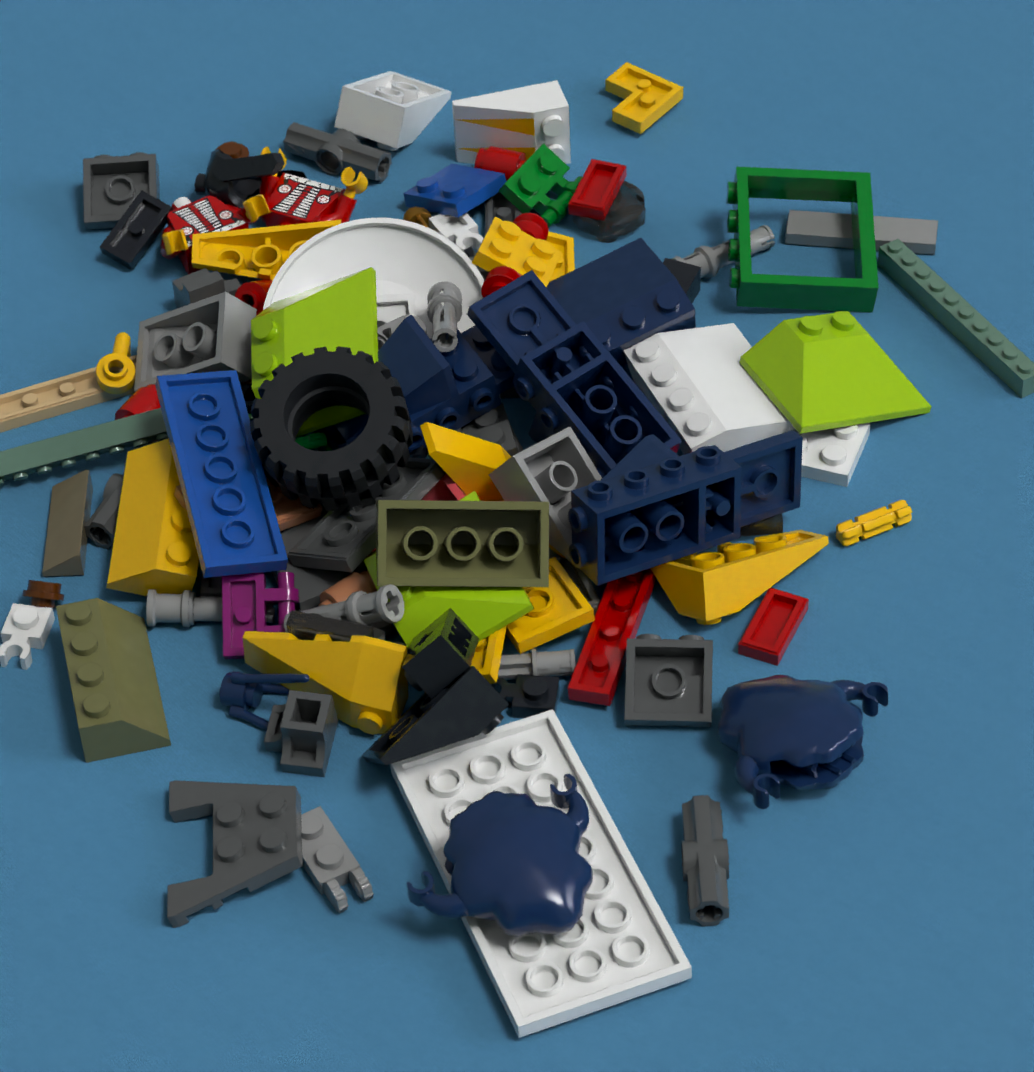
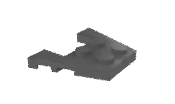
(253, 840)

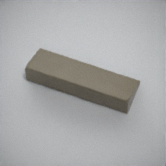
(66, 532)

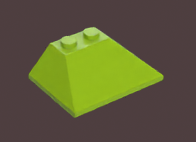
(324, 316)
(830, 374)
(480, 608)

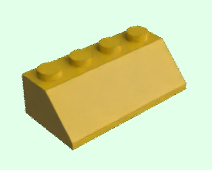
(152, 529)

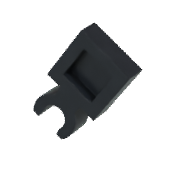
(529, 694)

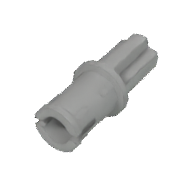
(538, 664)

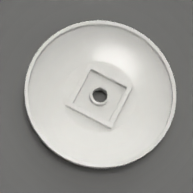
(405, 260)

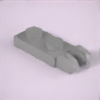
(330, 860)

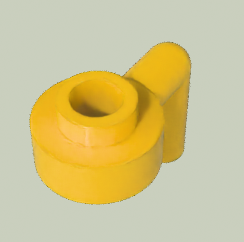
(122, 381)

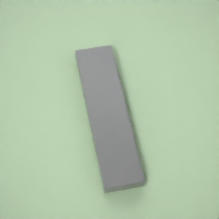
(836, 231)

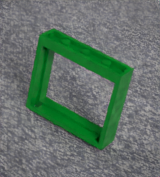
(803, 292)

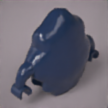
(795, 732)
(515, 863)

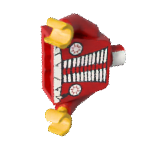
(307, 201)
(205, 216)

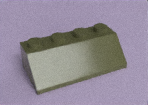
(462, 543)
(112, 680)

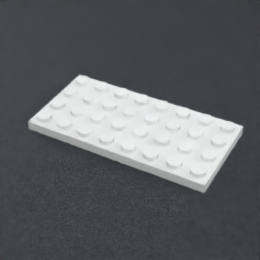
(622, 938)

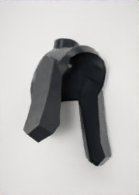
(238, 178)

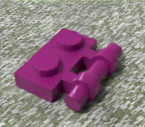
(245, 607)

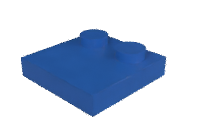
(454, 190)

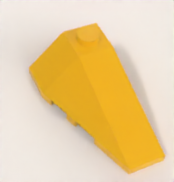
(253, 250)
(735, 575)
(359, 674)

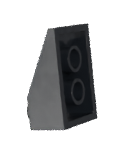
(454, 714)

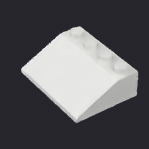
(703, 388)

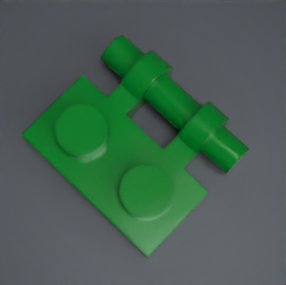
(532, 182)

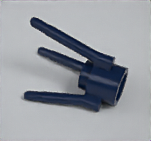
(246, 691)

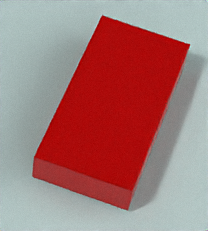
(597, 189)
(773, 626)

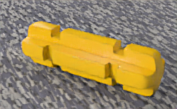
(873, 522)

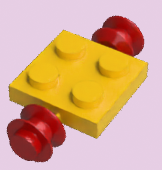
(514, 250)

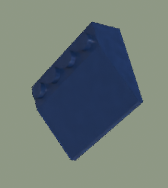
(625, 298)

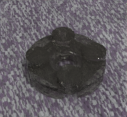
(623, 217)

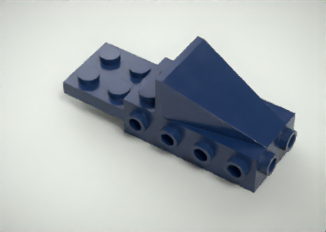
(567, 374)
(437, 385)
(676, 505)

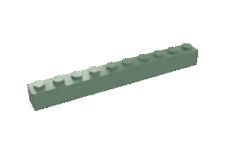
(958, 317)
(82, 444)

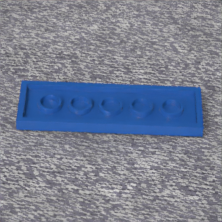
(220, 474)

